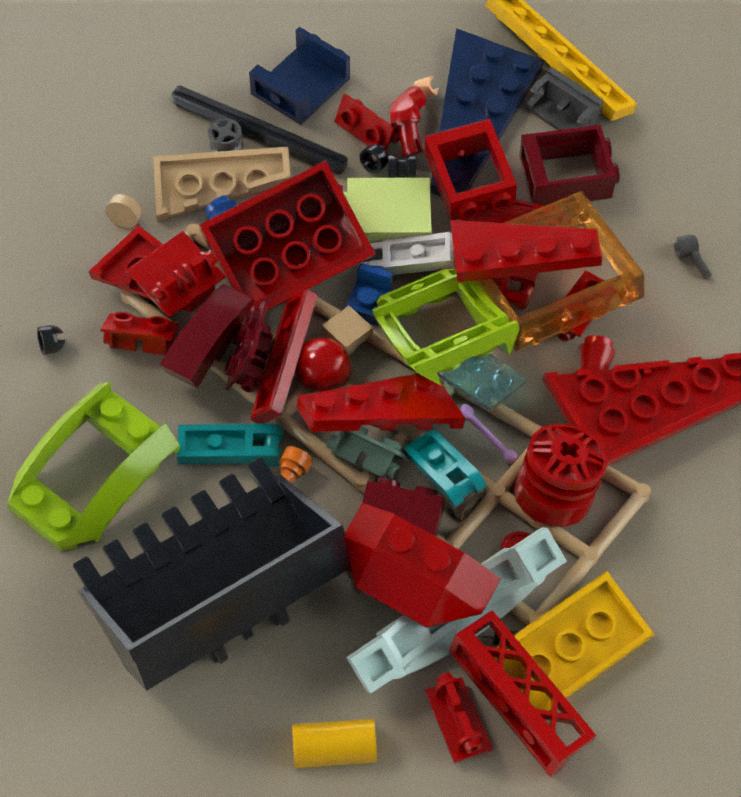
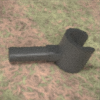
(689, 246)

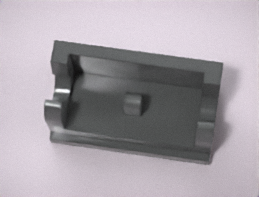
(564, 102)

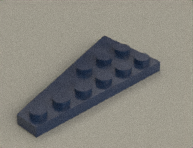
(481, 85)

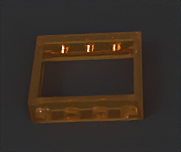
(586, 304)

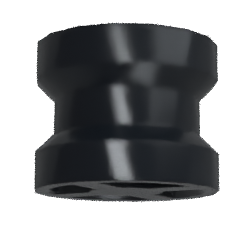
(402, 166)

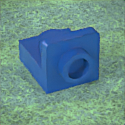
(370, 285)

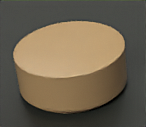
(123, 211)

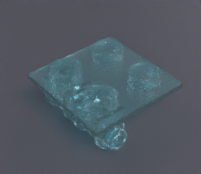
(484, 380)

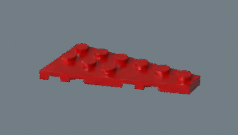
(646, 401)

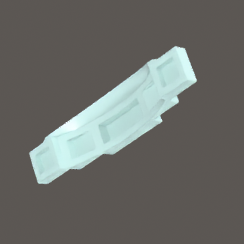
(408, 646)

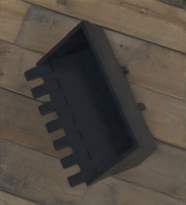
(213, 575)

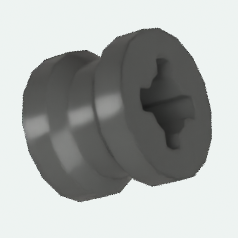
(225, 135)

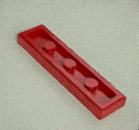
(283, 357)

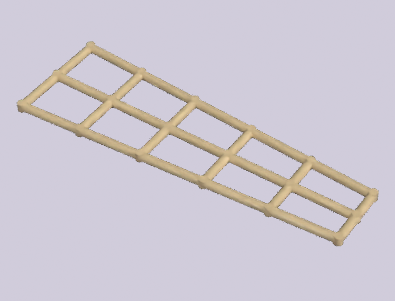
(495, 492)

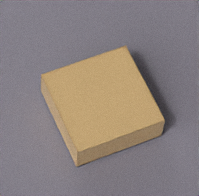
(347, 329)

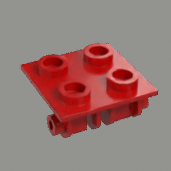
(176, 273)

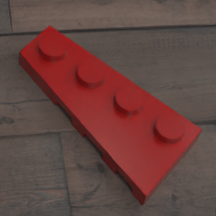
(508, 250)
(382, 405)

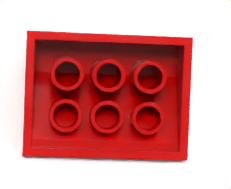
(288, 238)

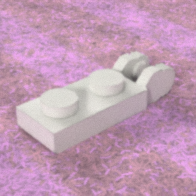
(413, 253)

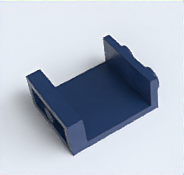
(303, 78)

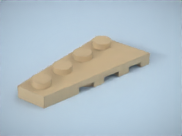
(196, 179)

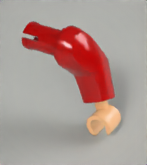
(406, 114)

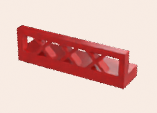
(509, 700)

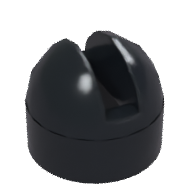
(369, 163)
(48, 339)

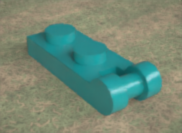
(229, 443)
(444, 467)

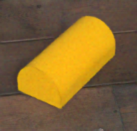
(334, 743)

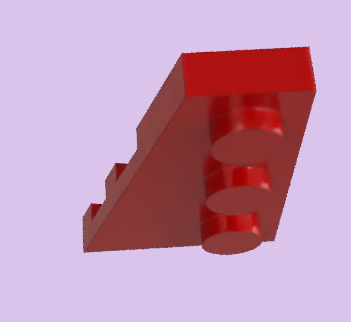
(126, 253)

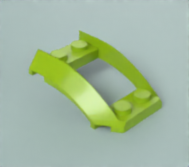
(491, 331)
(124, 426)

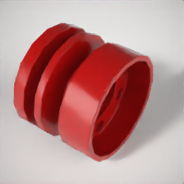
(560, 475)

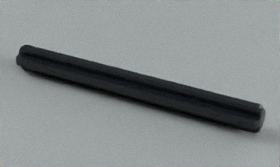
(260, 129)

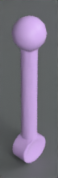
(509, 456)

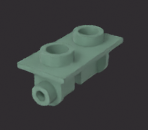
(380, 457)

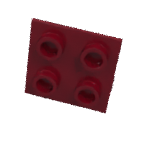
(252, 350)

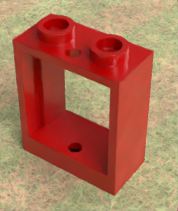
(461, 143)

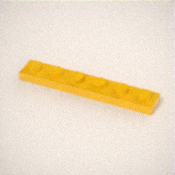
(562, 55)

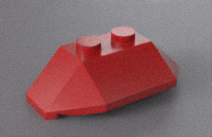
(415, 569)

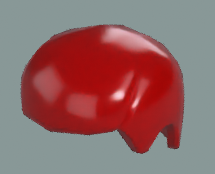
(323, 364)

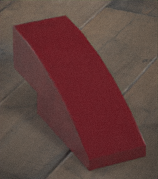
(206, 335)

